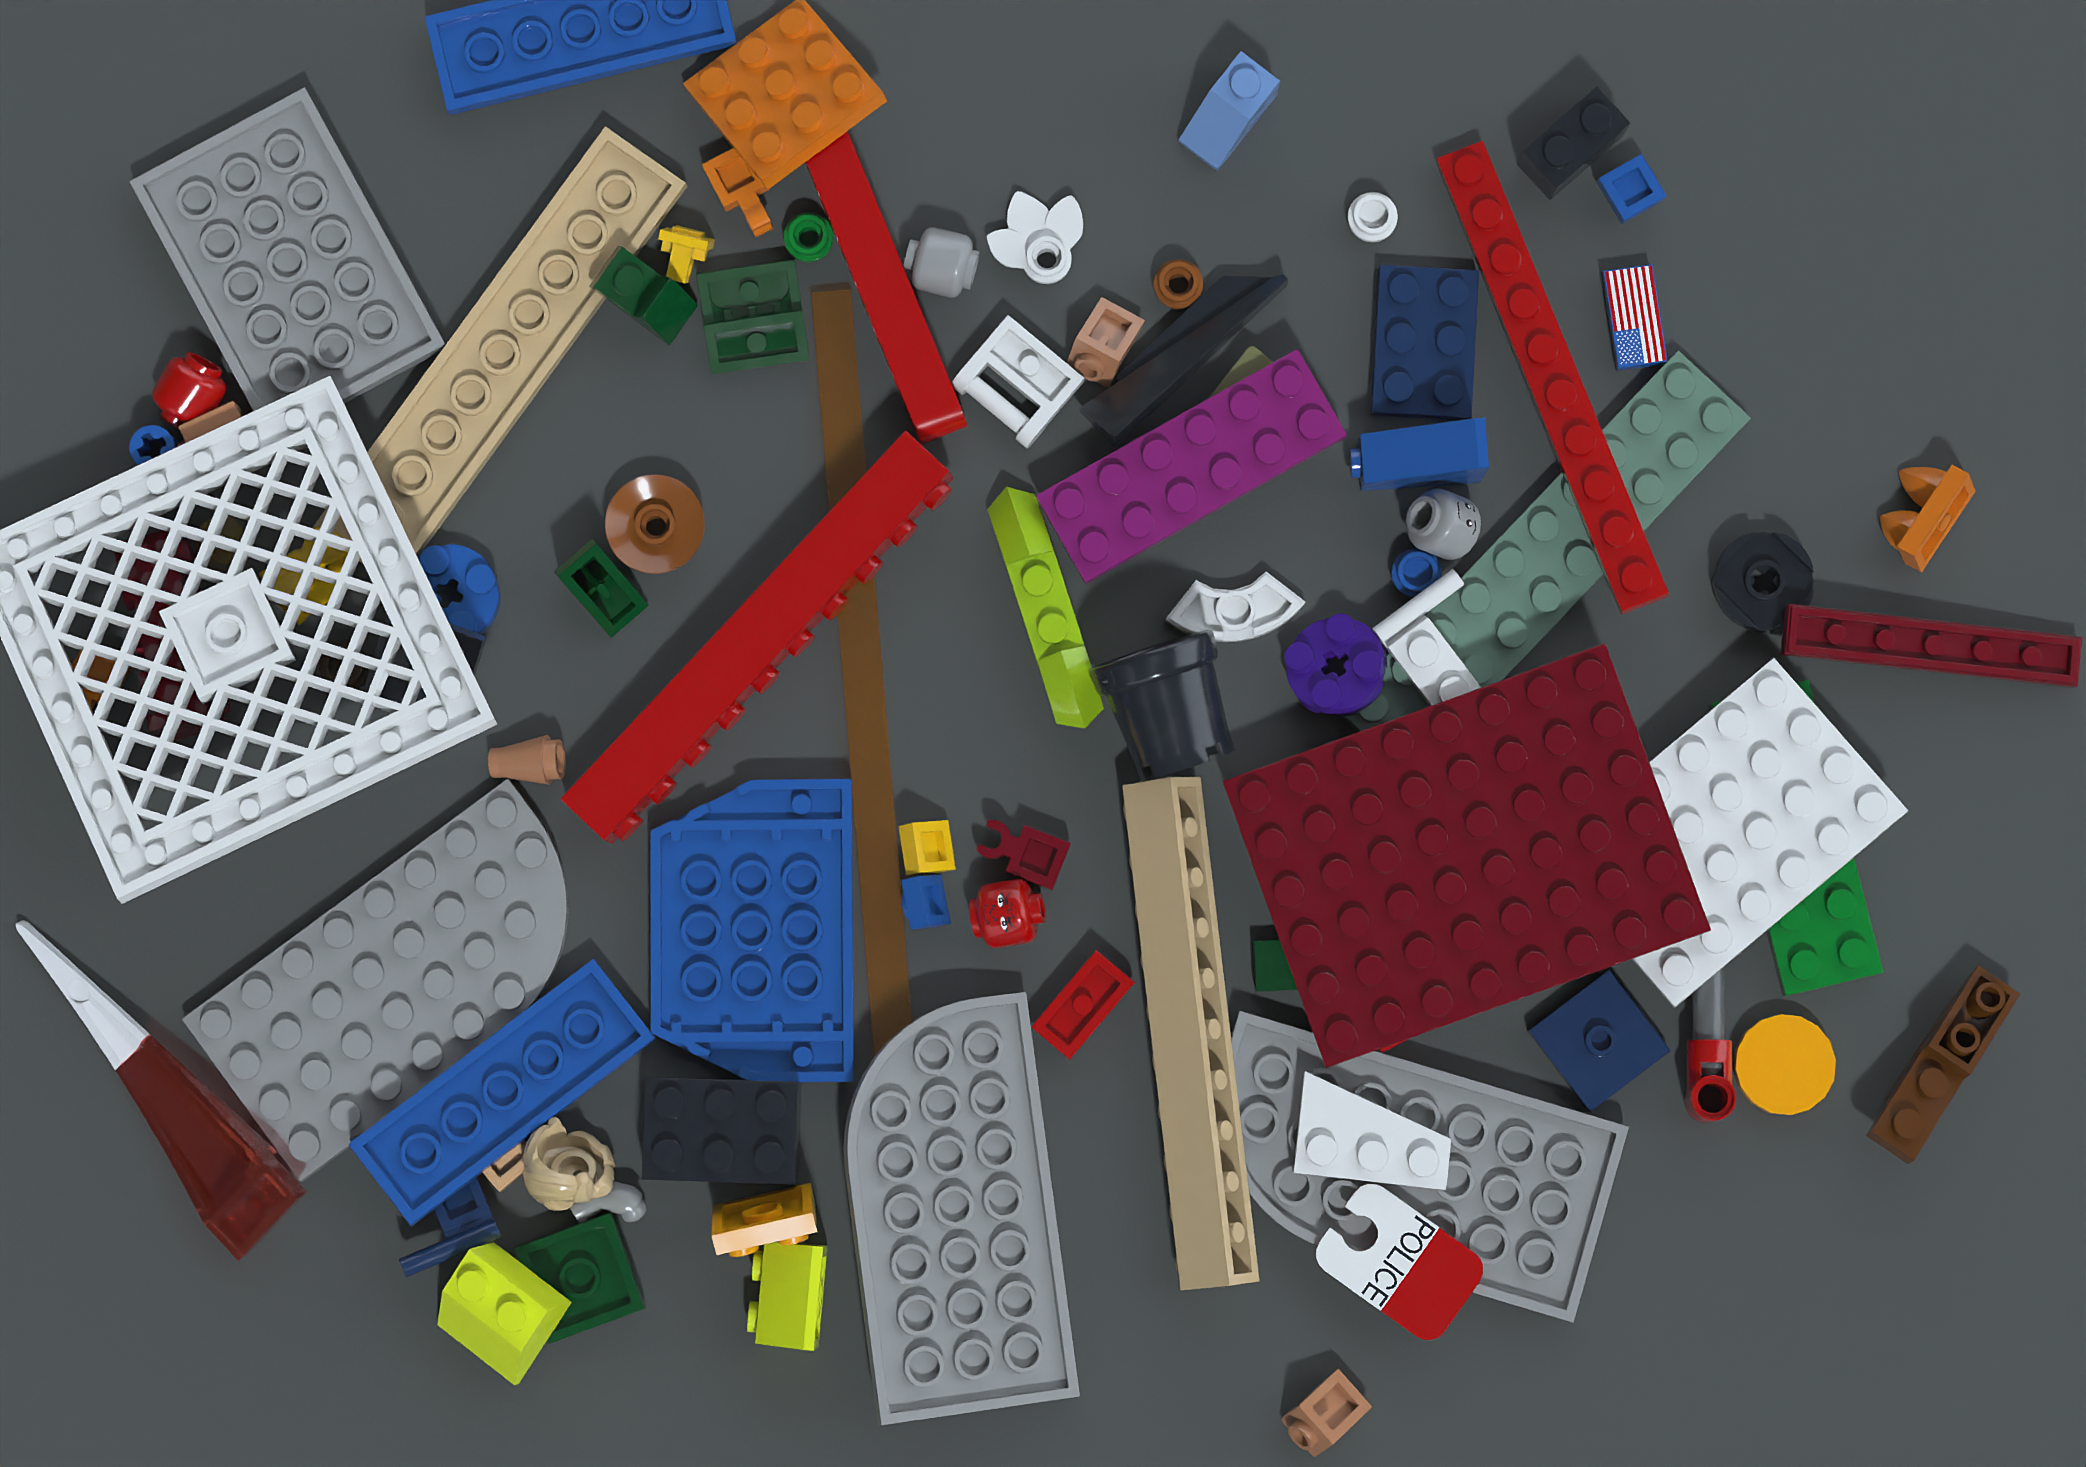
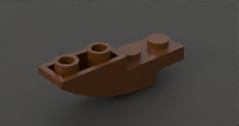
(1942, 1064)

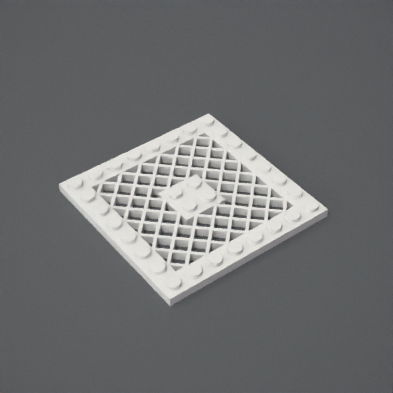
(230, 640)

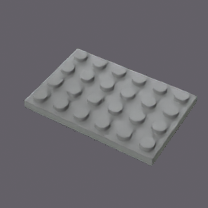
(287, 257)

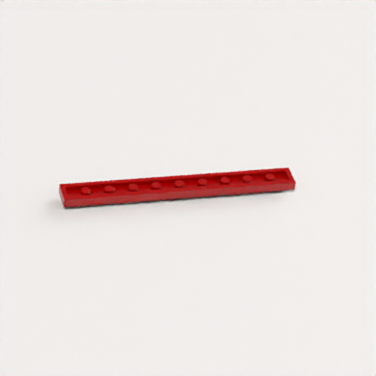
(1552, 378)

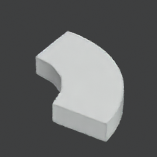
(1238, 612)

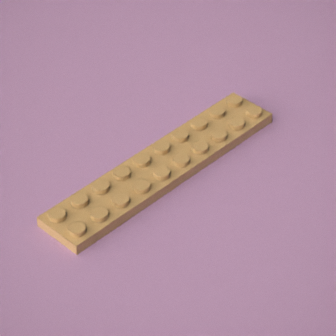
(516, 334)

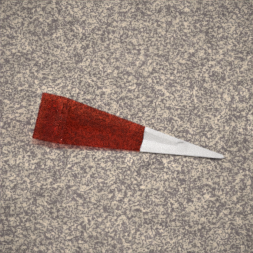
(215, 1153)

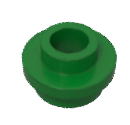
(808, 222)

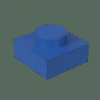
(1631, 189)
(925, 902)

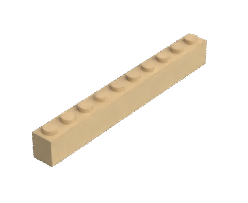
(1190, 1033)

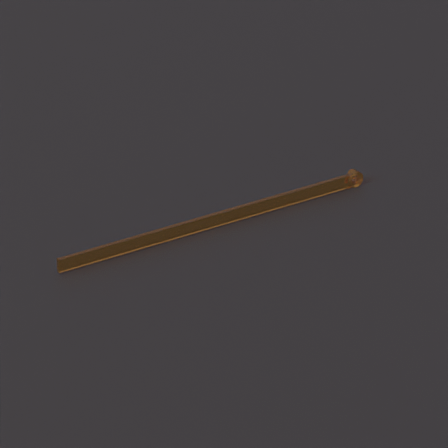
(863, 683)

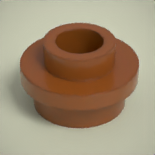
(1182, 269)

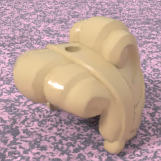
(566, 1166)

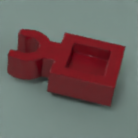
(1032, 856)

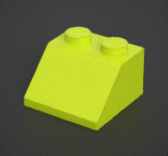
(789, 1295)
(500, 1310)

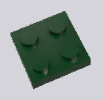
(589, 1270)

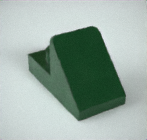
(644, 295)

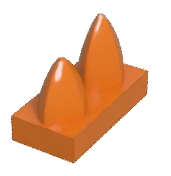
(1942, 500)

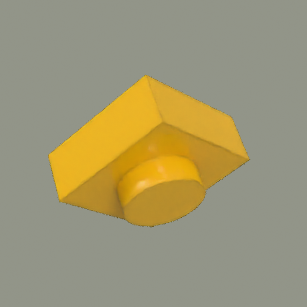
(927, 847)

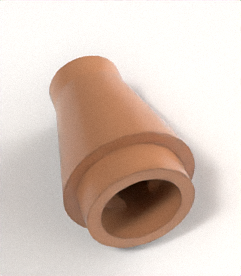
(532, 760)

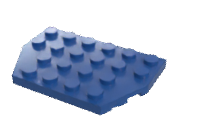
(758, 931)

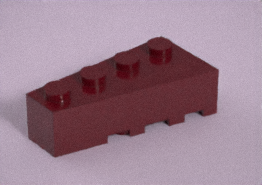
(149, 645)

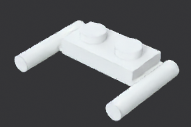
(1422, 648)

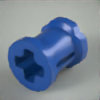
(141, 442)

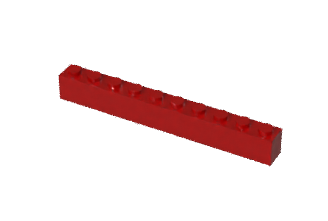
(758, 639)

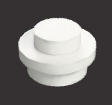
(1372, 217)

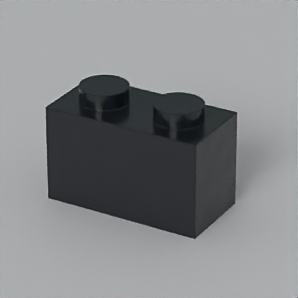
(1573, 143)

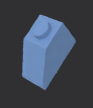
(1230, 111)

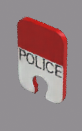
(1410, 1271)

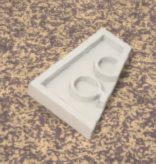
(1365, 1142)

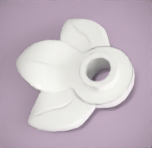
(1035, 231)

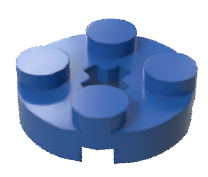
(475, 580)

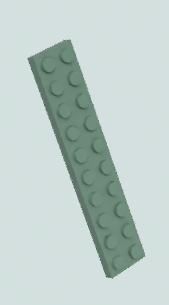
(1547, 555)

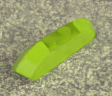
(1045, 607)

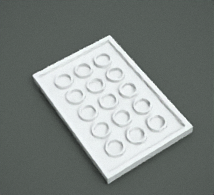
(1764, 816)

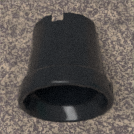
(1167, 703)

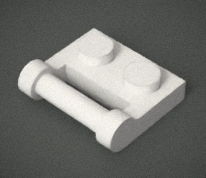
(1029, 369)

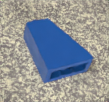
(1421, 456)

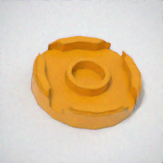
(1784, 1064)

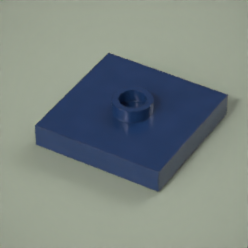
(1599, 1041)

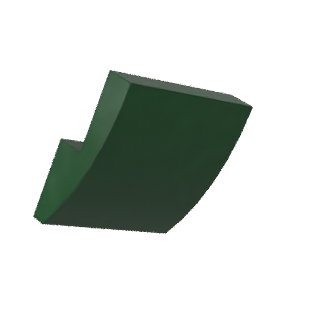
(753, 316)

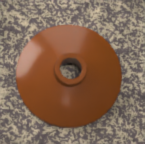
(646, 500)

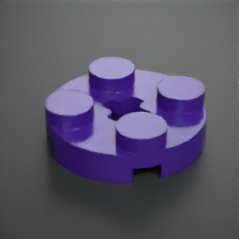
(1338, 638)

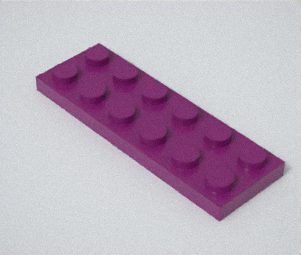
(1191, 466)

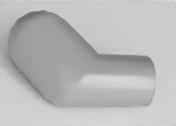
(622, 1200)

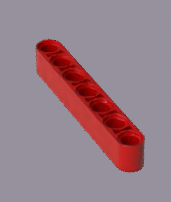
(885, 291)

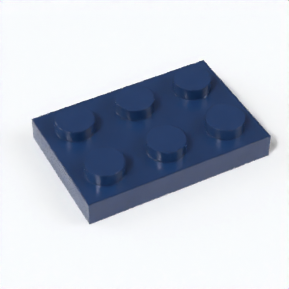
(1425, 342)

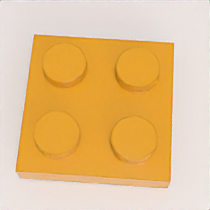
(762, 1219)

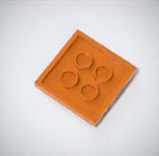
(784, 92)

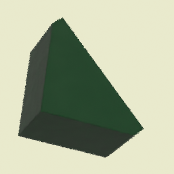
(601, 588)

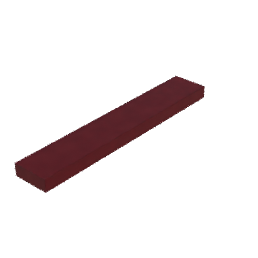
(1931, 645)

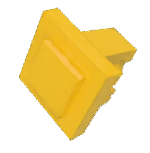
(685, 247)

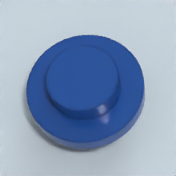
(1415, 571)

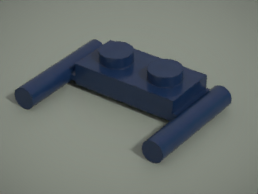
(465, 1224)

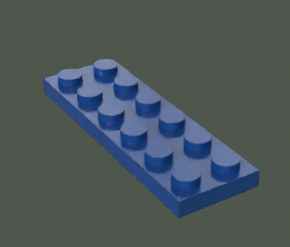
(538, 46)
(501, 1092)

